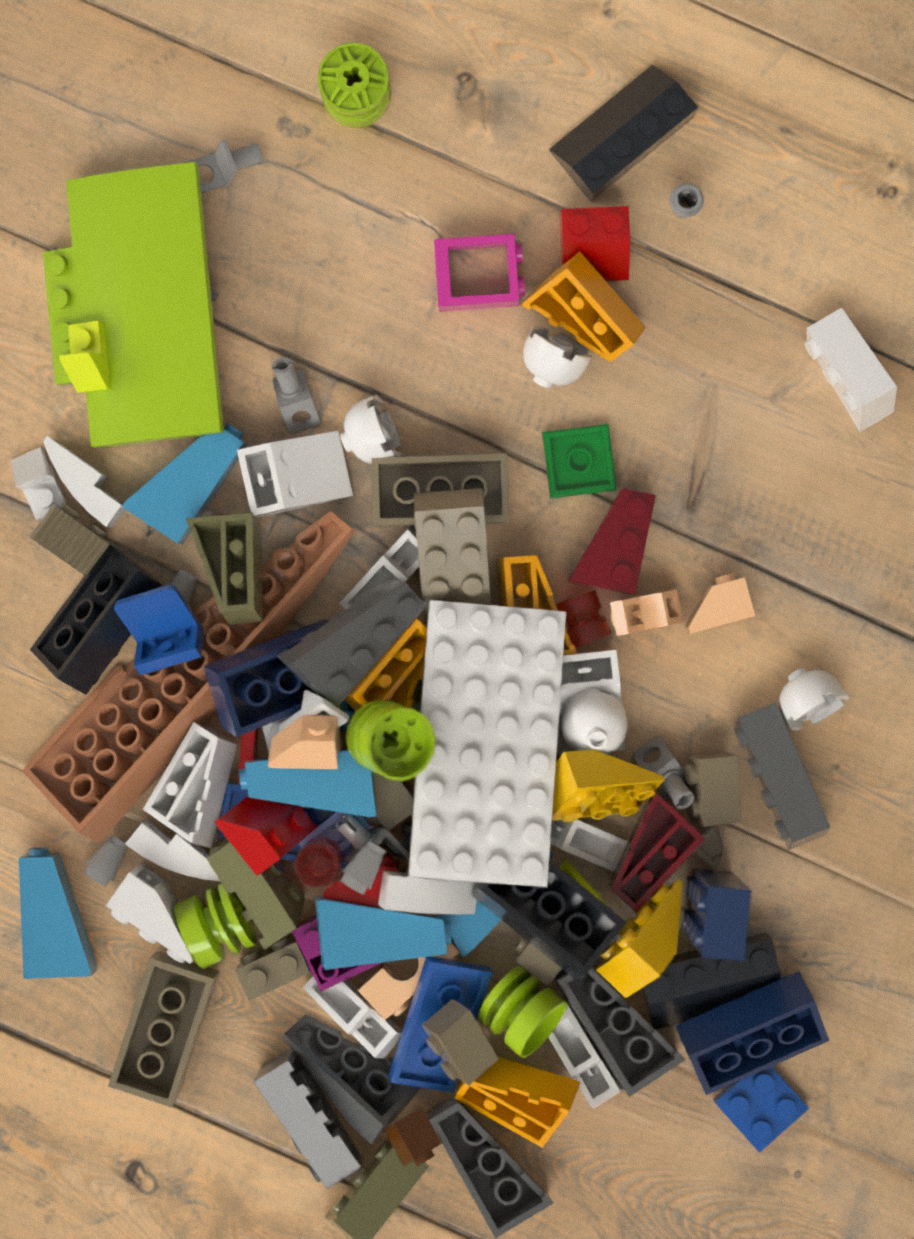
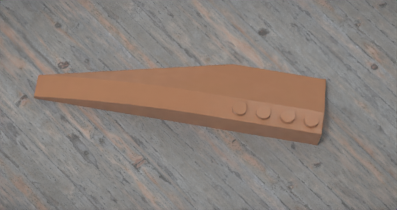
(138, 721)

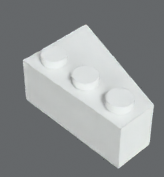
(851, 369)
(194, 785)

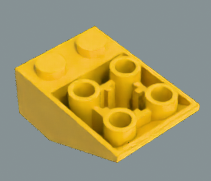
(599, 786)
(645, 942)

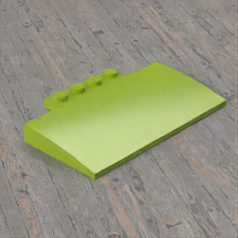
(145, 275)

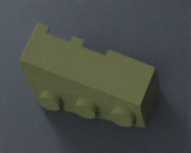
(232, 562)
(268, 898)
(374, 1194)

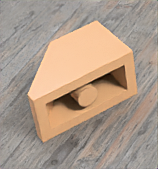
(722, 604)
(307, 744)

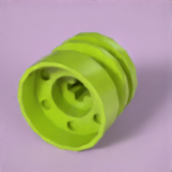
(362, 102)
(407, 743)
(210, 926)
(522, 1011)

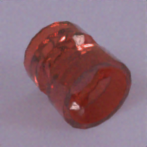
(589, 629)
(318, 862)

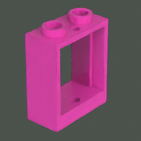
(514, 257)

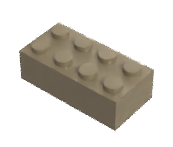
(400, 477)
(452, 547)
(163, 1029)

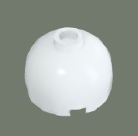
(554, 358)
(370, 431)
(810, 697)
(593, 721)

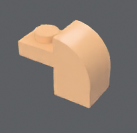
(646, 612)

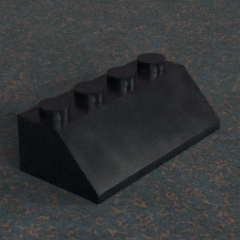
(624, 131)
(86, 627)
(556, 919)
(700, 984)

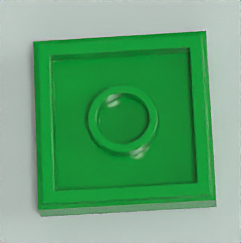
(579, 461)

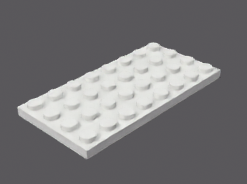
(495, 723)

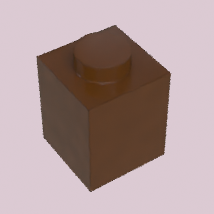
(413, 1138)

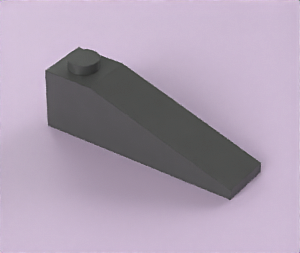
(350, 1076)

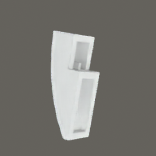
(84, 483)
(398, 563)
(588, 842)
(172, 854)
(426, 895)
(356, 1016)
(583, 1060)

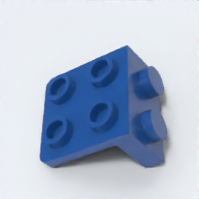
(162, 627)

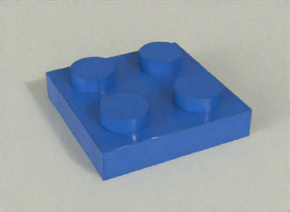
(761, 1106)

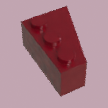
(618, 546)
(653, 853)

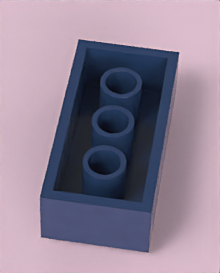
(256, 685)
(717, 914)
(752, 1032)

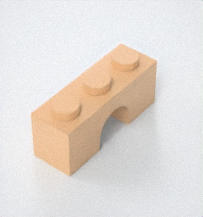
(390, 991)

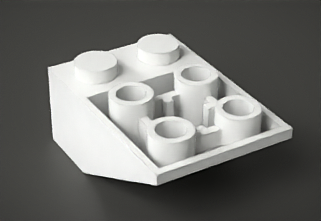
(294, 473)
(585, 672)
(149, 905)

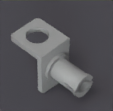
(226, 163)
(293, 395)
(675, 784)
(360, 836)

